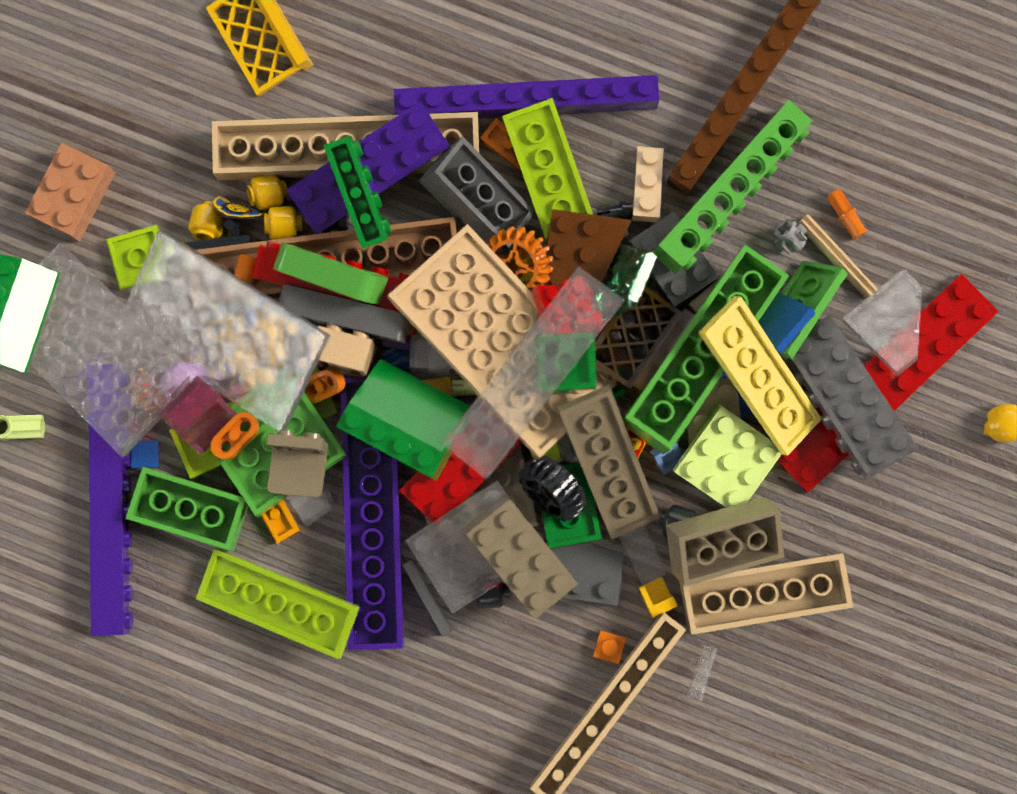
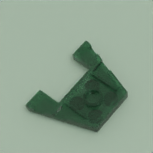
(630, 271)

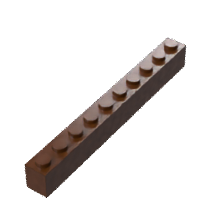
(741, 94)

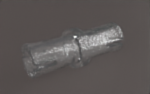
(702, 672)

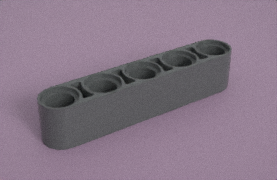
(345, 313)

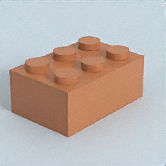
(70, 192)

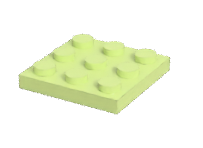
(727, 459)

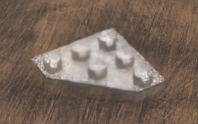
(890, 321)

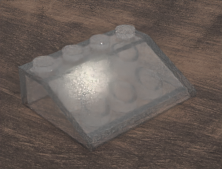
(451, 557)

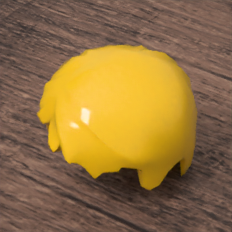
(1002, 423)

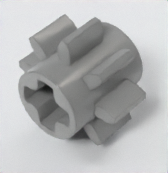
(790, 236)

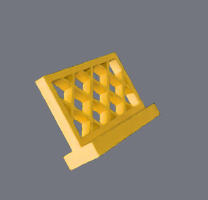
(281, 29)

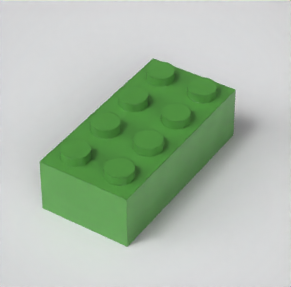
(187, 509)

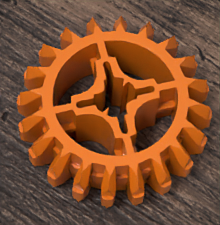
(522, 244)

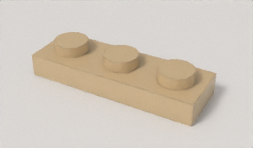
(648, 184)

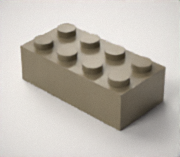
(725, 541)
(520, 556)

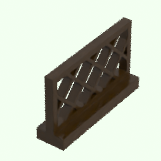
(652, 357)

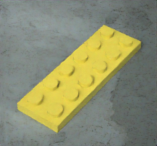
(760, 375)

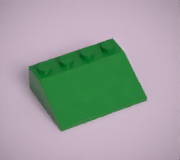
(403, 418)

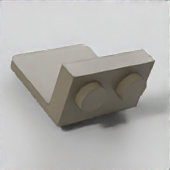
(297, 464)

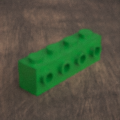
(356, 191)

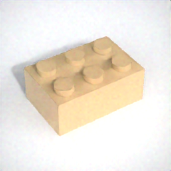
(349, 353)

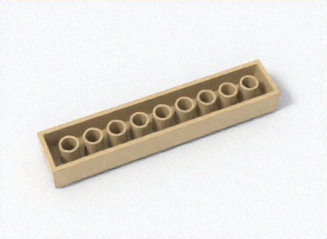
(296, 145)

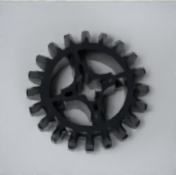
(552, 488)

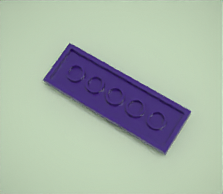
(390, 155)

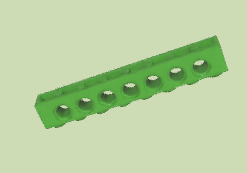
(789, 121)

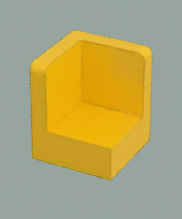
(657, 597)

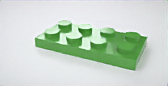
(813, 286)

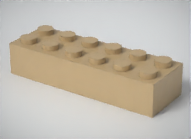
(767, 594)

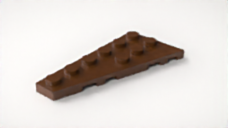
(582, 242)

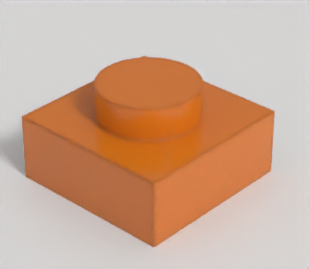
(609, 647)

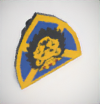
(235, 212)

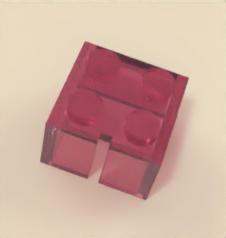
(197, 414)

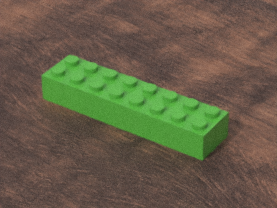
(690, 367)

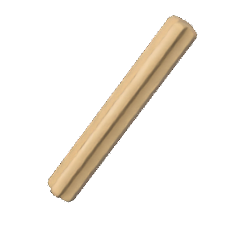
(838, 257)

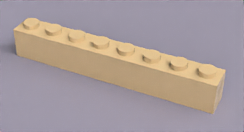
(608, 706)

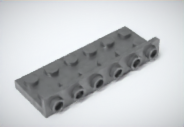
(849, 401)

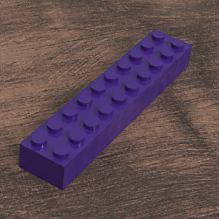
(372, 540)

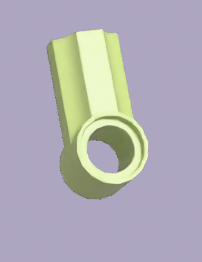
(23, 427)

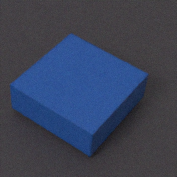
(146, 455)

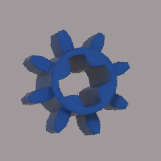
(397, 359)

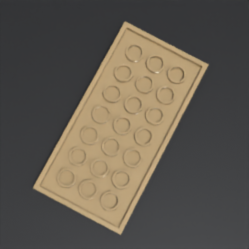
(475, 320)

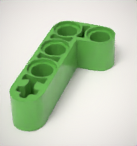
(330, 274)

